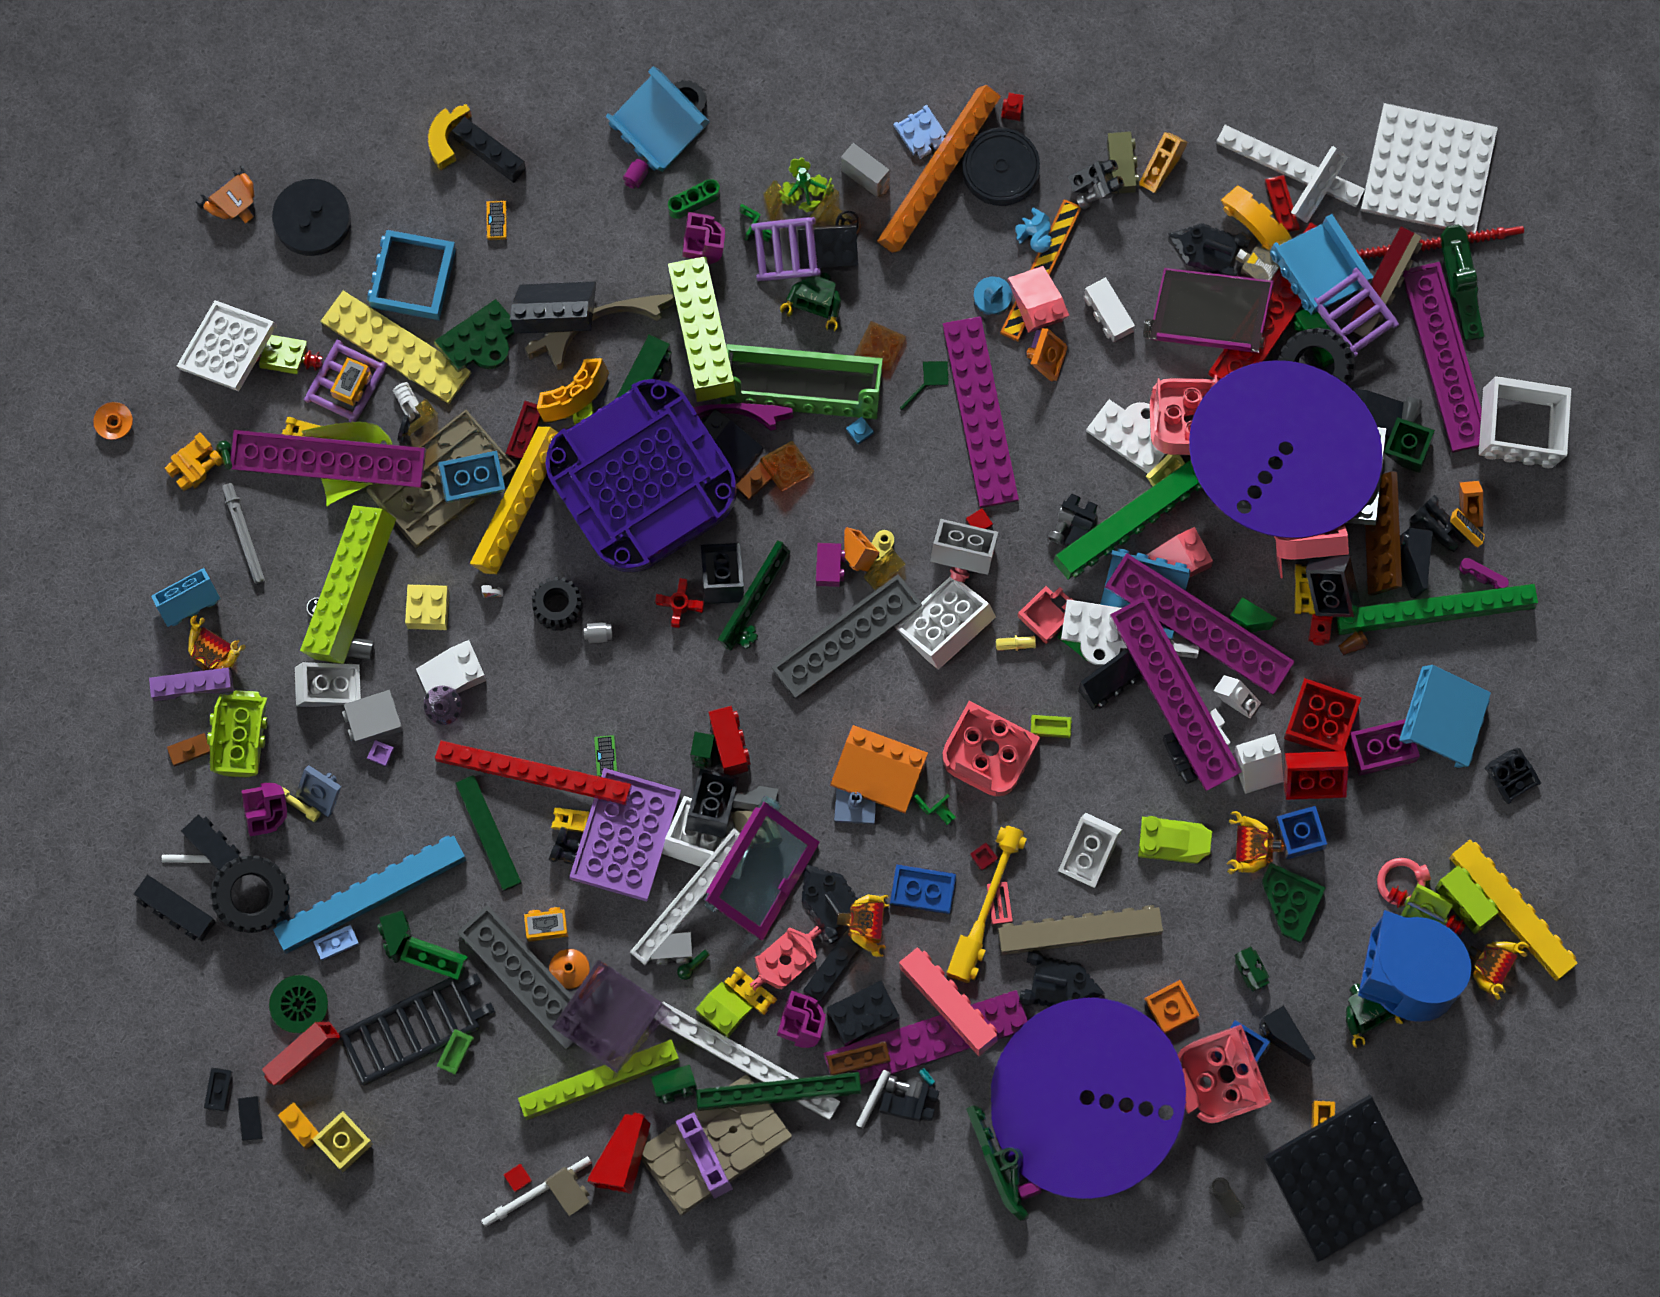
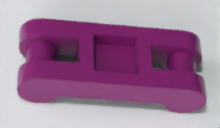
(1483, 574)

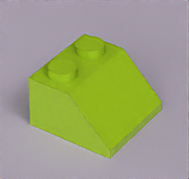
(723, 1009)

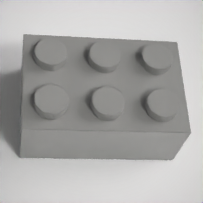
(964, 546)

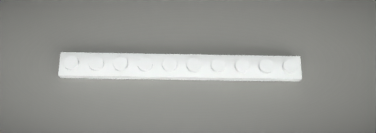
(739, 1056)

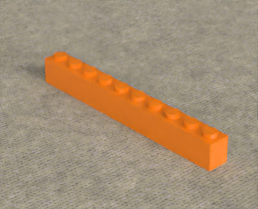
(938, 169)

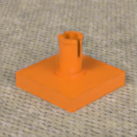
(1048, 354)

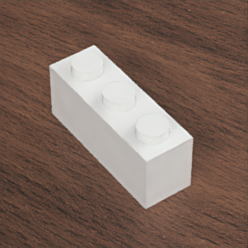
(1108, 310)

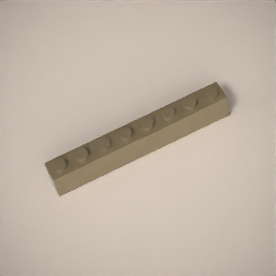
(1080, 931)

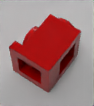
(1012, 107)
(1320, 638)

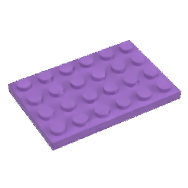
(626, 841)

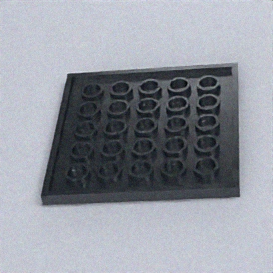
(1343, 1178)

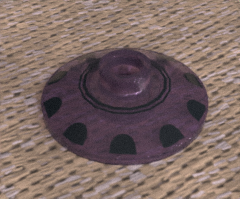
(451, 705)

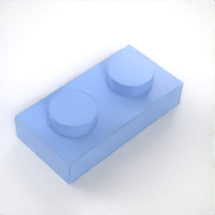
(336, 942)

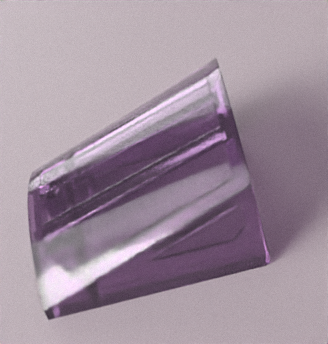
(610, 1016)

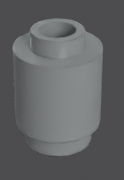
(598, 632)

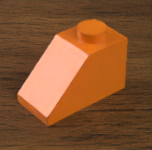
(1472, 501)
(859, 550)

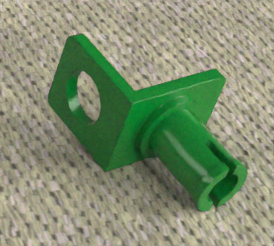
(767, 234)
(940, 808)

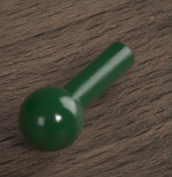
(224, 449)
(685, 971)

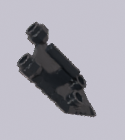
(1209, 248)
(825, 897)
(1057, 982)

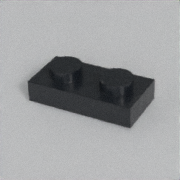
(218, 1089)

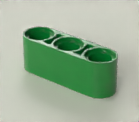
(698, 191)

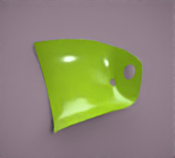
(347, 431)

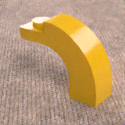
(439, 132)

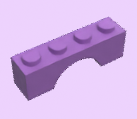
(188, 683)
(704, 1155)

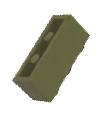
(1121, 149)

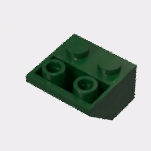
(396, 932)
(674, 1084)

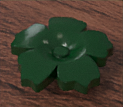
(747, 636)

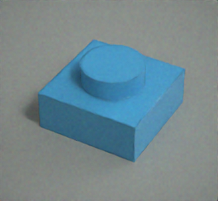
(859, 430)

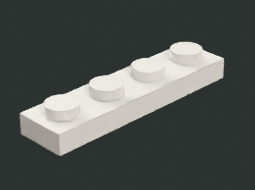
(1319, 184)

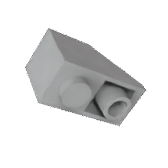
(674, 948)

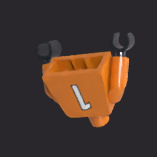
(231, 198)

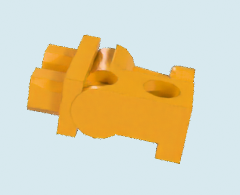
(188, 462)

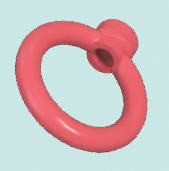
(1421, 874)

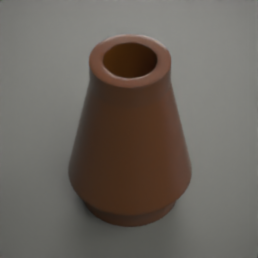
(1353, 643)

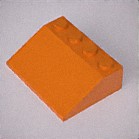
(879, 769)

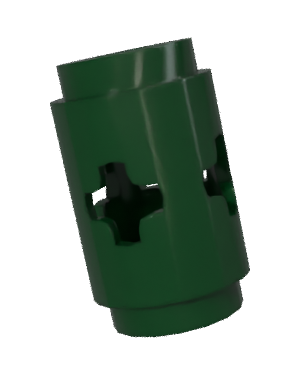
(1257, 977)

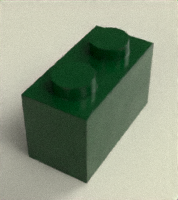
(702, 750)

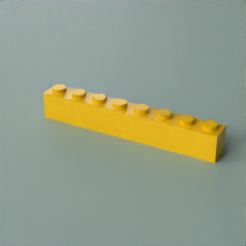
(514, 504)
(1514, 911)

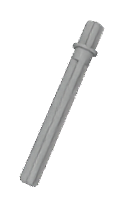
(243, 533)

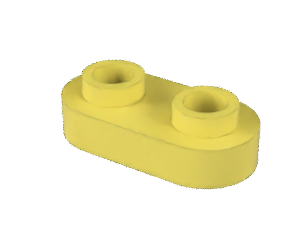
(883, 547)

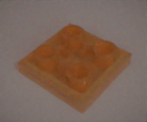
(881, 343)
(787, 466)

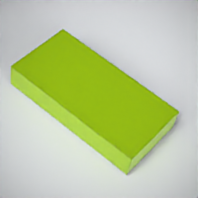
(1051, 726)

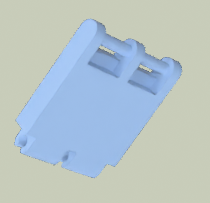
(921, 132)

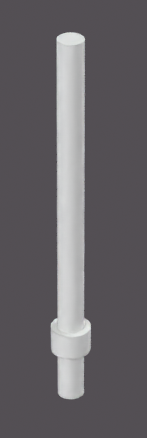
(501, 1212)

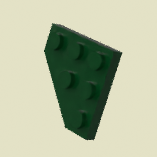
(1291, 900)

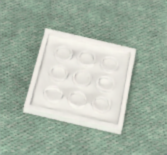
(226, 345)

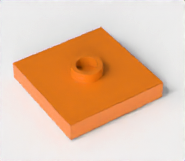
(1171, 1007)

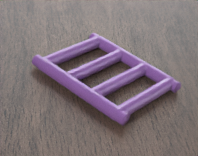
(791, 224)
(1368, 291)
(329, 363)

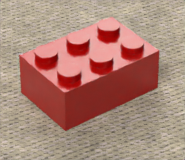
(729, 740)
(1315, 775)

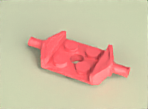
(792, 944)

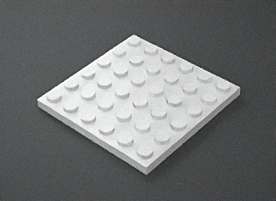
(1428, 168)

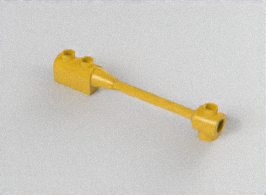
(969, 948)

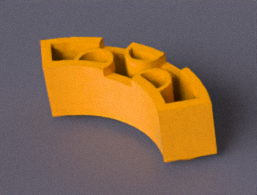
(1255, 217)
(577, 395)

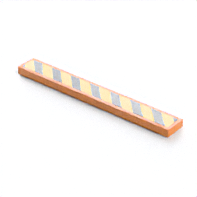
(1059, 233)

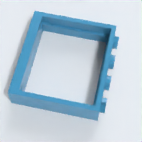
(432, 312)

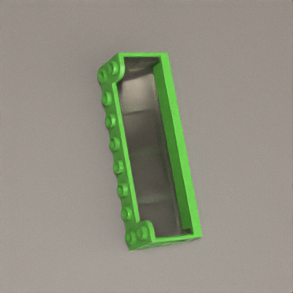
(805, 381)

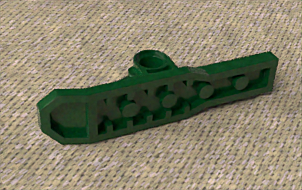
(1462, 280)
(1003, 1171)

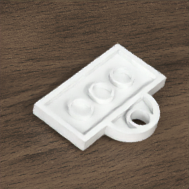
(1127, 433)
(1093, 629)

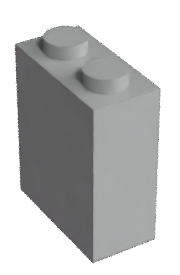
(865, 170)
(372, 718)

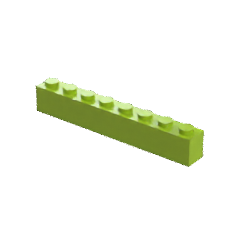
(597, 1080)

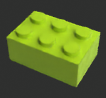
(1467, 898)

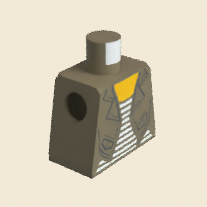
(1258, 264)

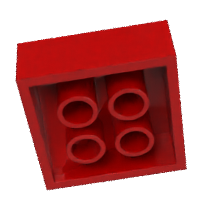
(1322, 717)

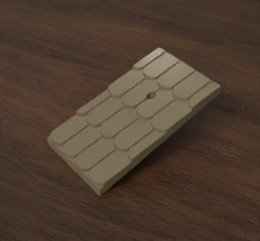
(424, 509)
(738, 1138)

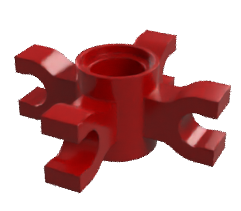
(694, 605)

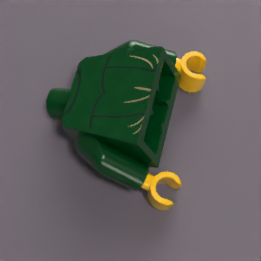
(815, 296)
(1365, 1015)

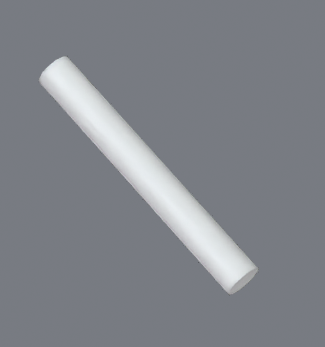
(184, 859)
(873, 1098)

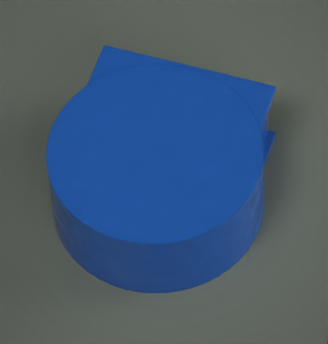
(1414, 967)

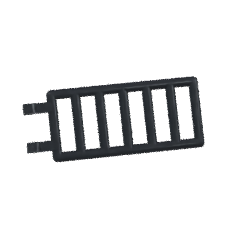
(435, 990)

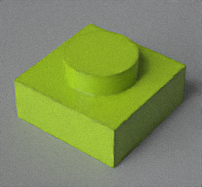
(583, 414)

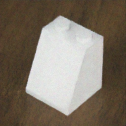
(1259, 763)

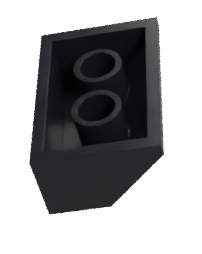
(1109, 680)

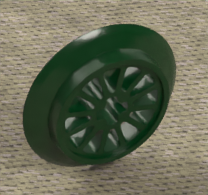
(288, 985)

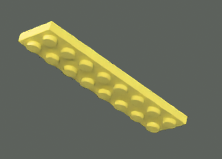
(394, 346)

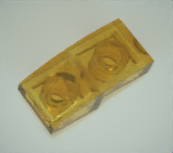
(884, 569)

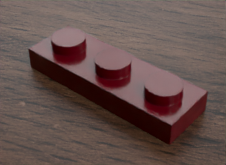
(523, 431)

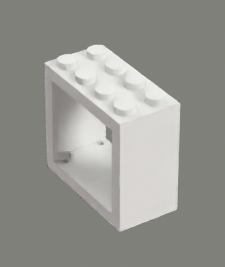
(1529, 392)

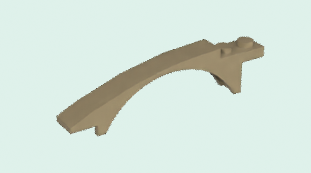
(557, 342)

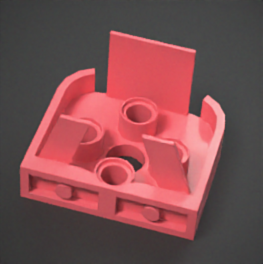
(1170, 399)
(1322, 545)
(999, 774)
(1215, 1101)

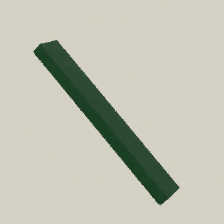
(754, 595)
(488, 833)

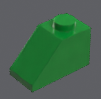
(1251, 617)

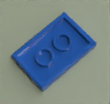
(923, 889)

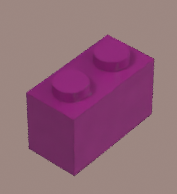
(829, 564)

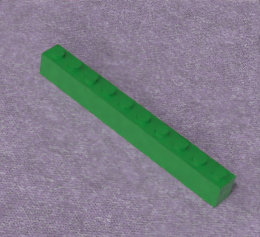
(1127, 521)
(1439, 609)

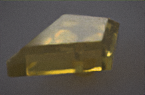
(772, 199)

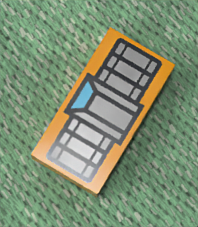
(496, 220)
(1467, 528)

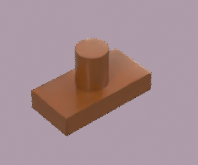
(754, 481)
(189, 749)

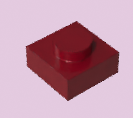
(983, 856)

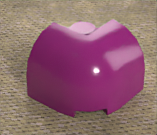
(703, 238)
(264, 808)
(801, 1020)

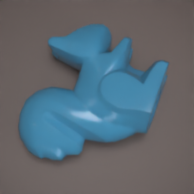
(1038, 228)

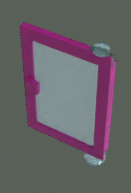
(760, 869)

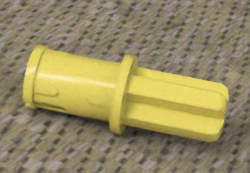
(1015, 643)

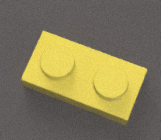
(1165, 468)

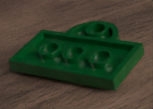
(478, 338)

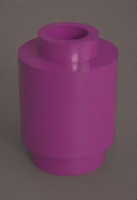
(636, 174)

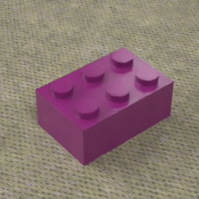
(1380, 748)

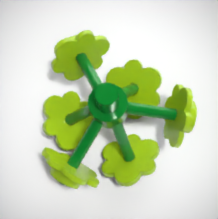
(815, 185)

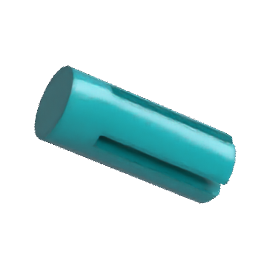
(927, 1077)

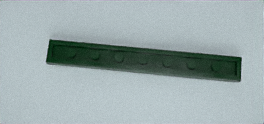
(778, 1091)

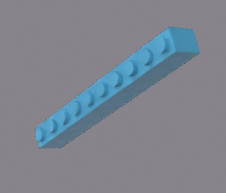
(369, 894)

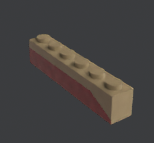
(1388, 277)

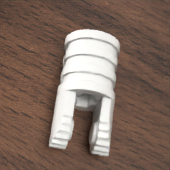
(406, 399)

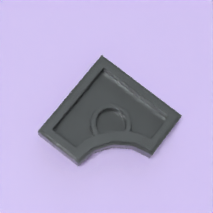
(752, 799)

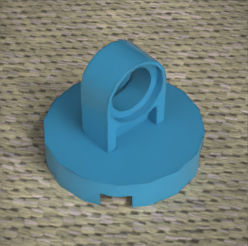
(993, 295)

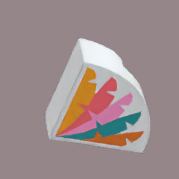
(487, 591)

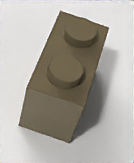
(567, 1190)

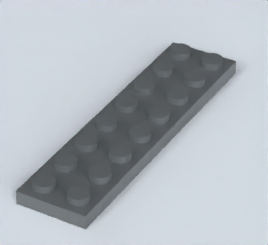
(846, 636)
(518, 969)

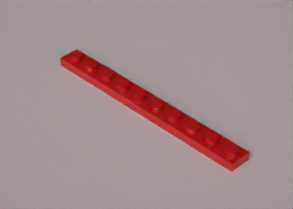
(533, 772)

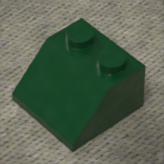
(1409, 444)

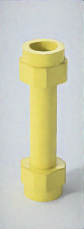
(311, 813)

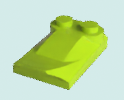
(1173, 840)

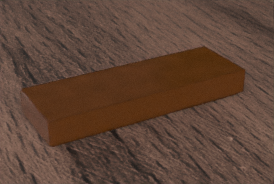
(858, 1058)

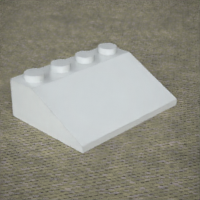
(946, 622)
(691, 845)

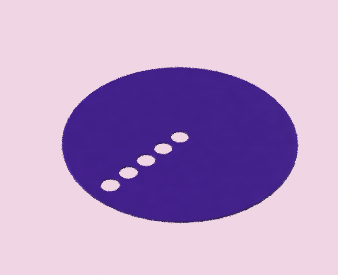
(1332, 440)
(1039, 1085)

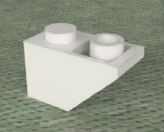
(1237, 696)

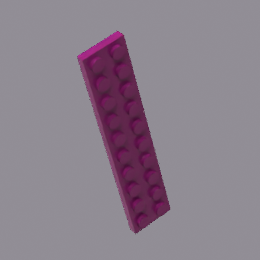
(1444, 355)
(980, 412)
(328, 458)
(1201, 624)
(1175, 693)
(936, 1037)

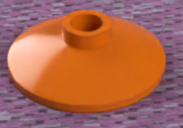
(108, 413)
(574, 977)

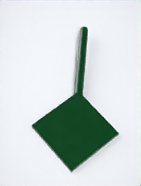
(933, 374)

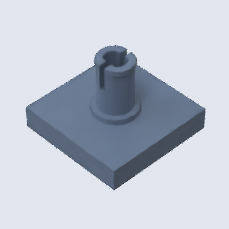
(318, 790)
(853, 808)

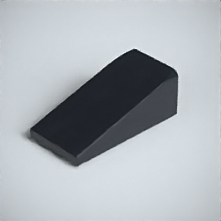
(250, 1118)

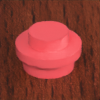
(959, 574)

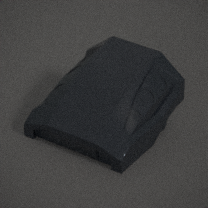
(1517, 774)

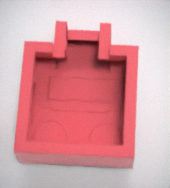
(1043, 615)

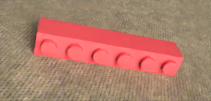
(948, 1001)

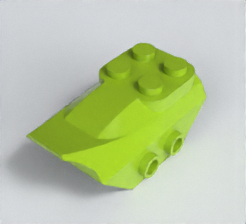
(237, 734)

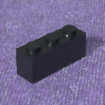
(209, 842)

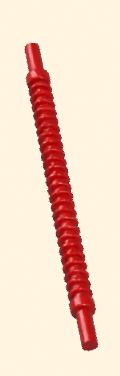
(1499, 233)

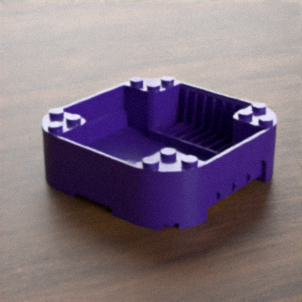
(642, 476)

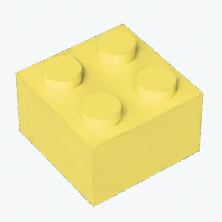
(427, 607)
(342, 1141)

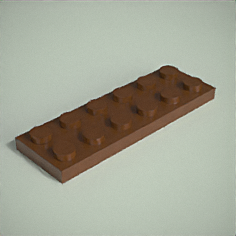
(1383, 540)

